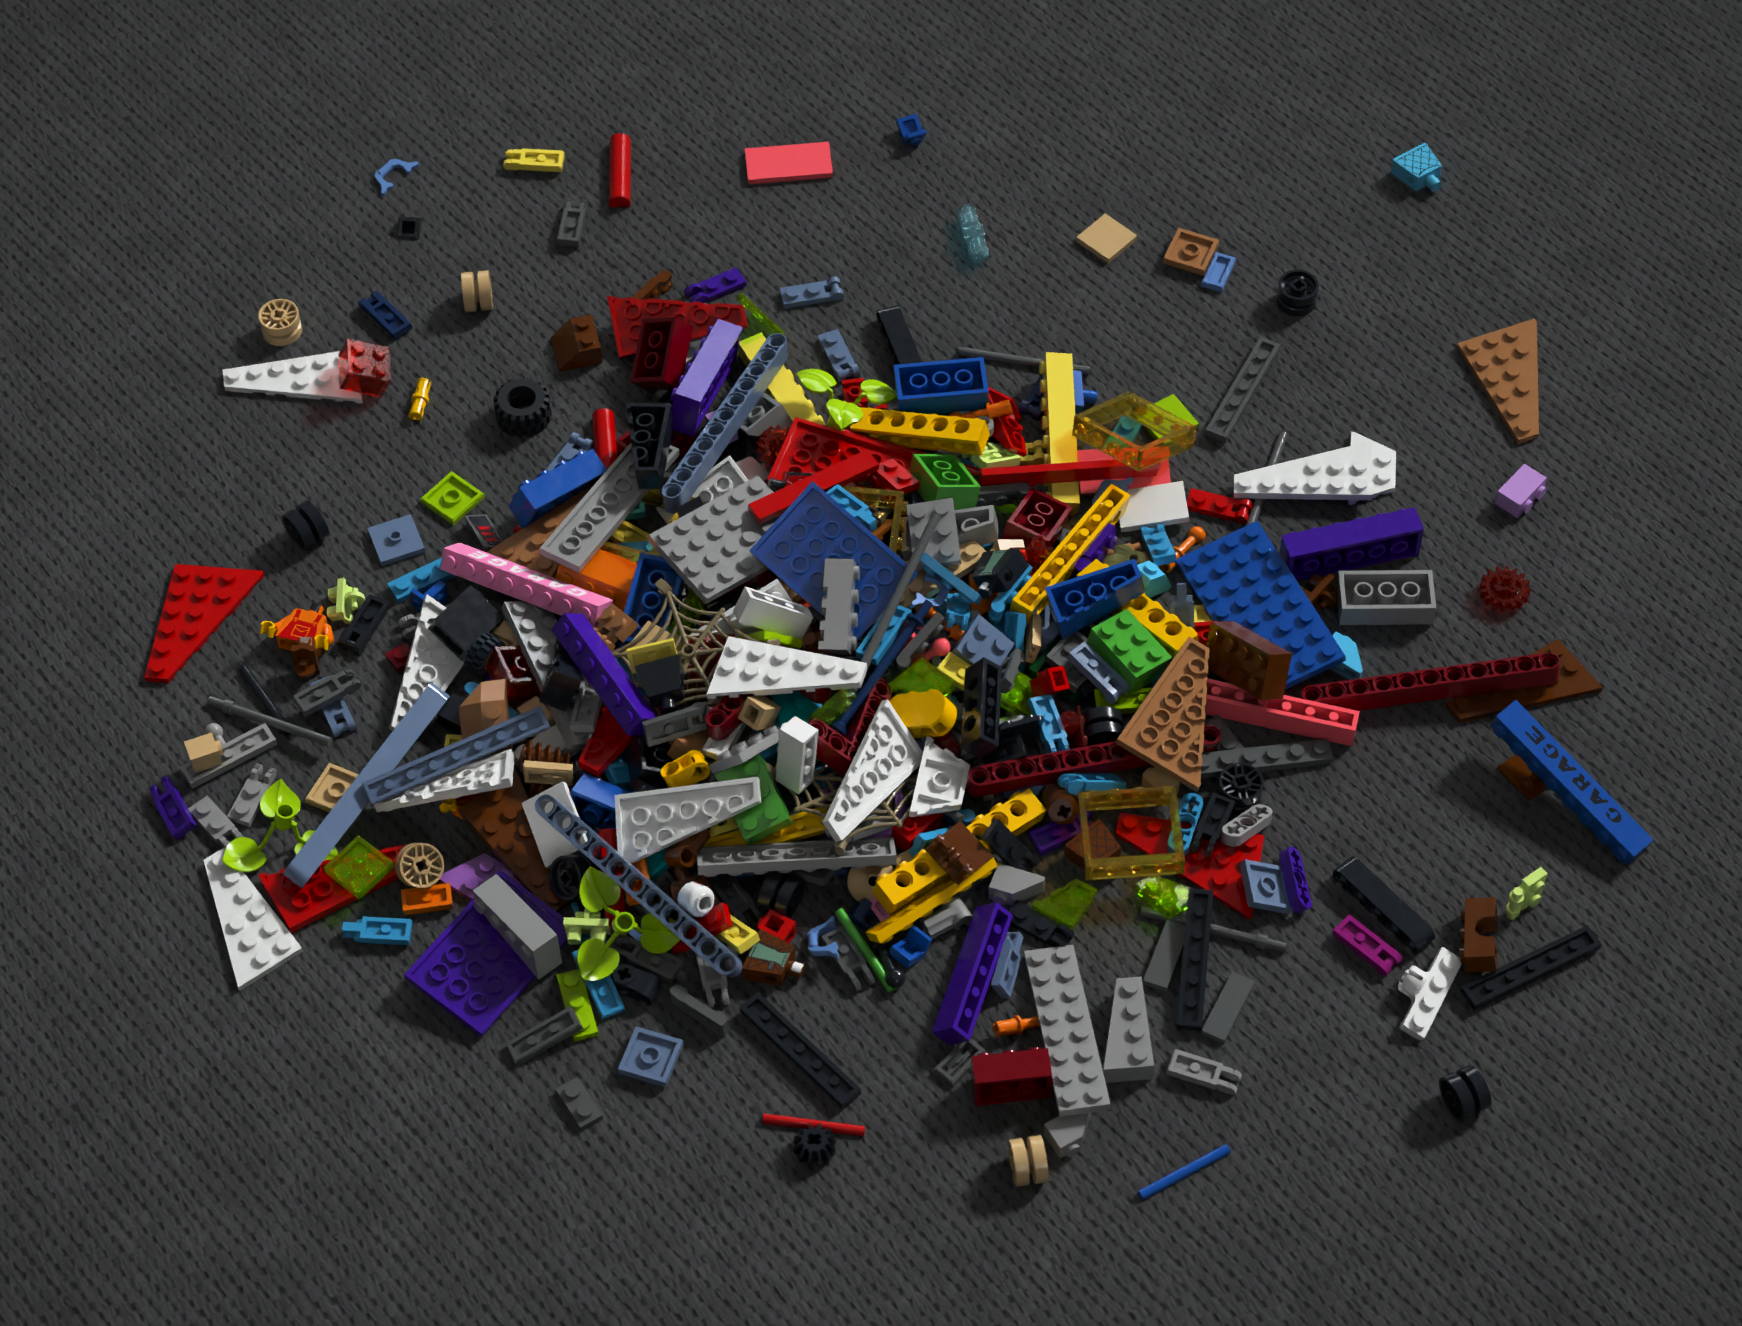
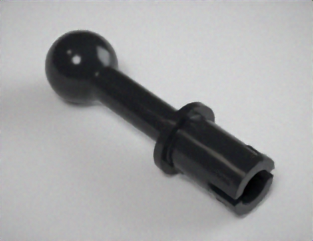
(895, 977)

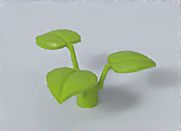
(840, 412)
(276, 803)
(595, 957)

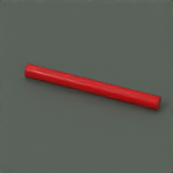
(802, 1123)

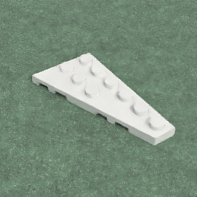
(1323, 476)
(774, 669)
(477, 777)

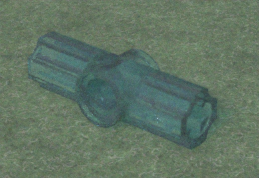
(973, 234)

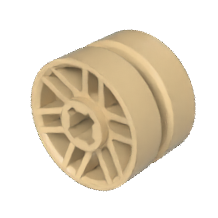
(477, 291)
(280, 322)
(430, 859)
(1028, 1160)

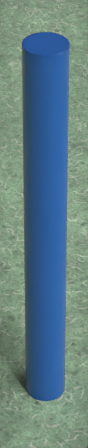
(1184, 1172)

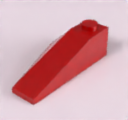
(1006, 427)

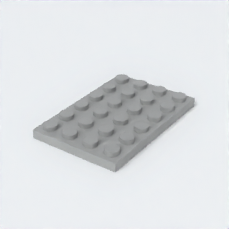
(714, 542)

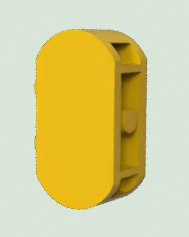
(925, 713)

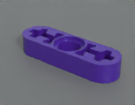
(1295, 880)

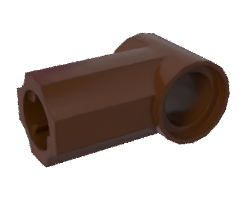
(685, 851)

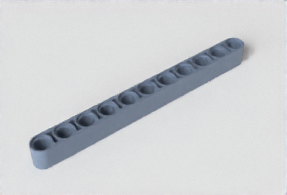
(725, 423)
(355, 798)
(646, 893)

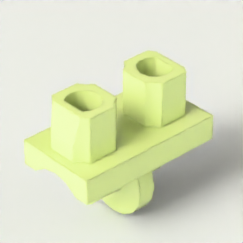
(346, 600)
(586, 923)

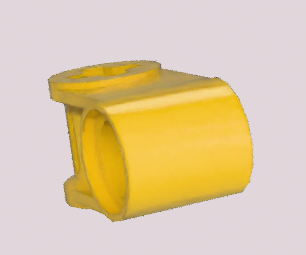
(685, 771)

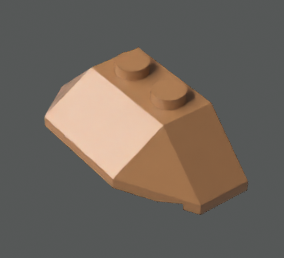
(485, 708)

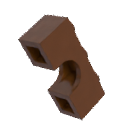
(1479, 918)

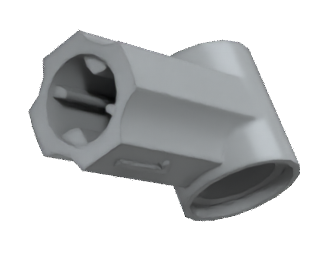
(950, 916)

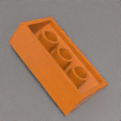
(604, 575)

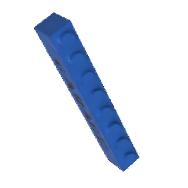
(1571, 783)

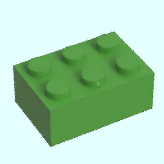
(943, 478)
(1129, 650)
(767, 816)

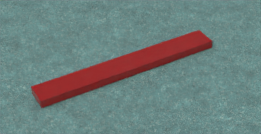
(1063, 472)

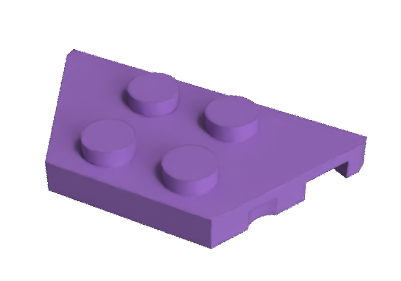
(473, 874)

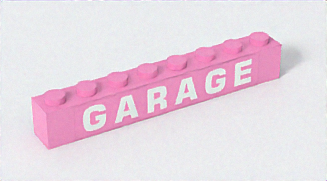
(522, 582)

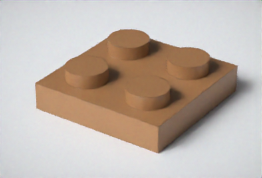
(1191, 251)

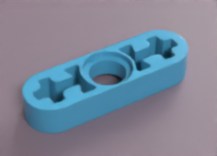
(1188, 834)

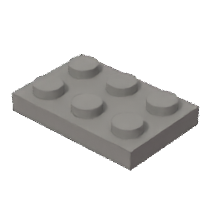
(944, 540)
(744, 751)

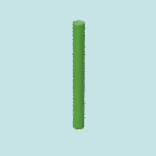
(863, 947)

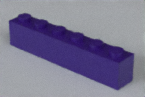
(603, 672)
(972, 974)

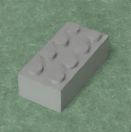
(1386, 597)

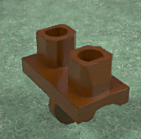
(1323, 592)
(305, 658)

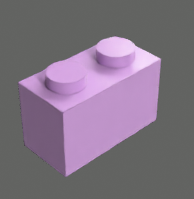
(1521, 490)

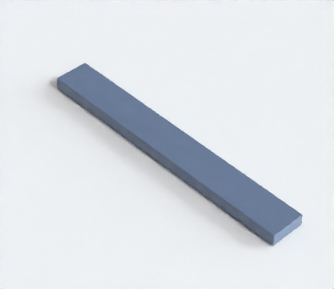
(455, 755)

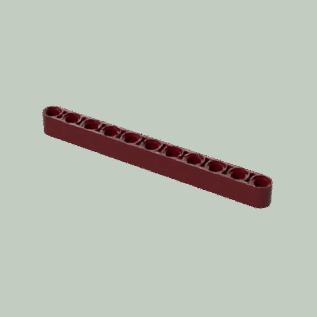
(1438, 683)
(1058, 763)

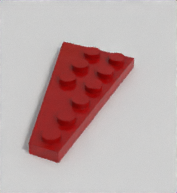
(629, 312)
(318, 896)

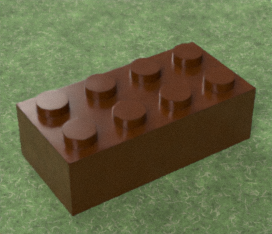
(1248, 660)

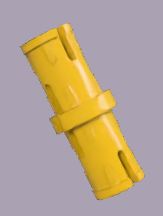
(419, 399)

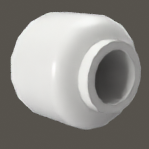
(696, 899)

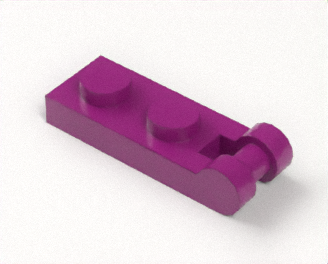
(1367, 945)

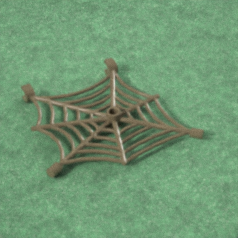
(689, 651)
(841, 845)

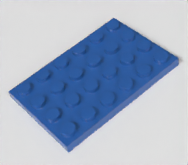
(820, 530)

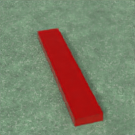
(839, 473)

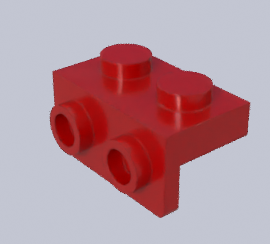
(893, 477)

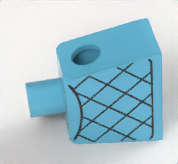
(1418, 168)

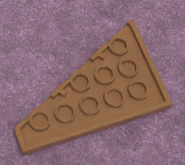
(1508, 373)
(525, 545)
(1172, 717)

